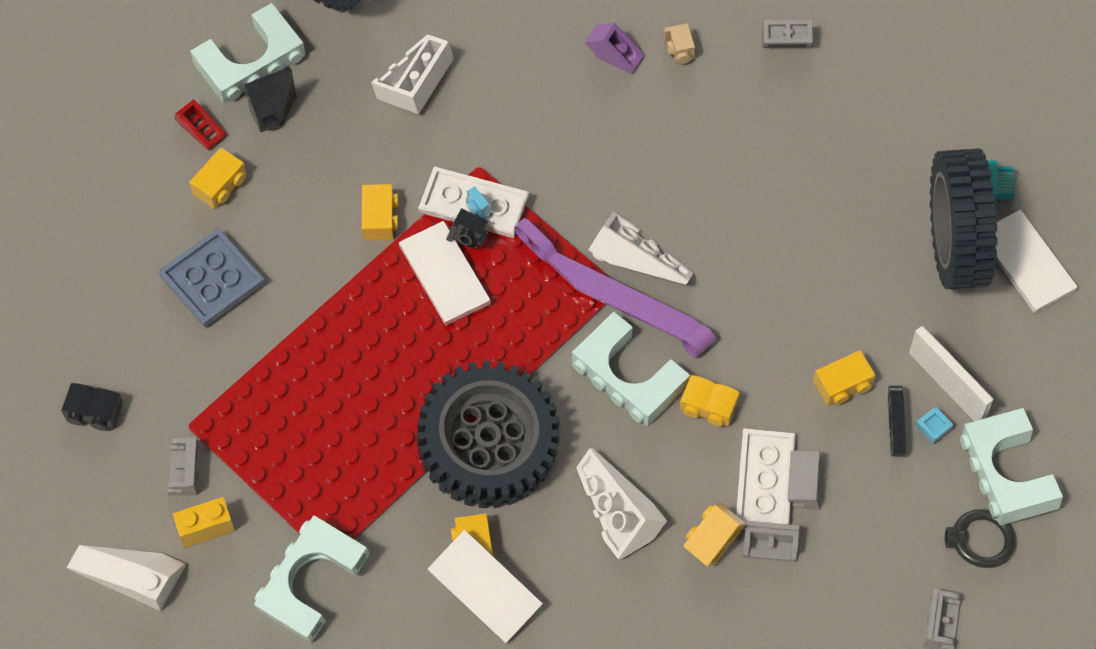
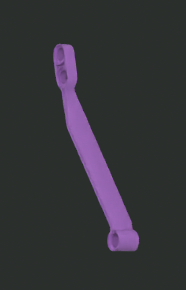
(694, 336)

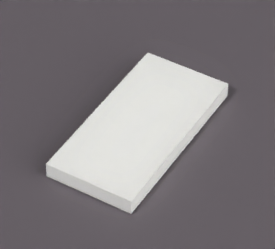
(448, 194)
(1030, 263)
(444, 273)
(950, 375)
(764, 476)
(485, 586)

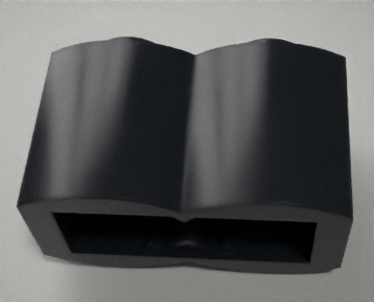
(91, 406)

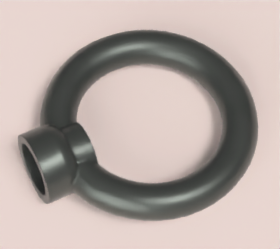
(955, 538)

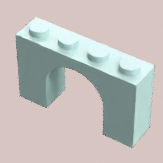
(228, 77)
(642, 400)
(1007, 499)
(316, 541)

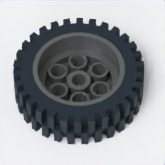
(963, 218)
(478, 394)

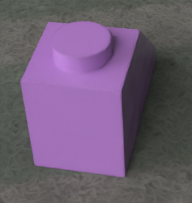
(614, 47)

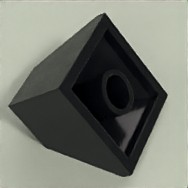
(271, 98)

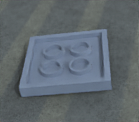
(211, 277)

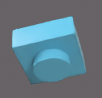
(477, 204)
(934, 424)

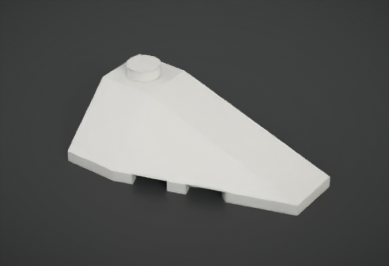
(624, 247)
(623, 510)
(137, 574)

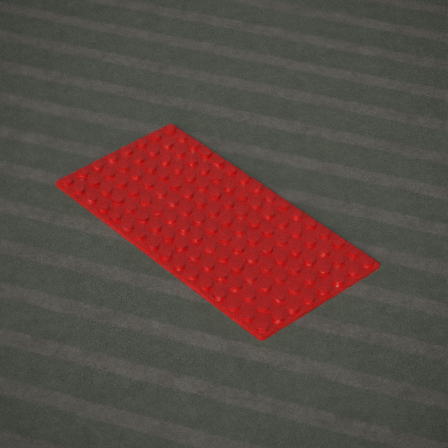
(338, 402)

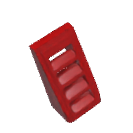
(193, 107)

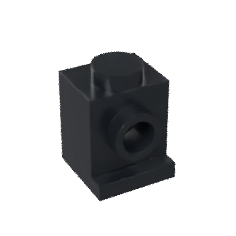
(468, 229)

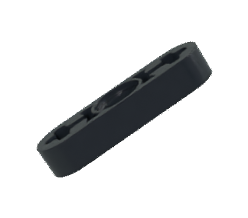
(896, 420)

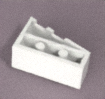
(416, 75)

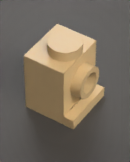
(679, 43)

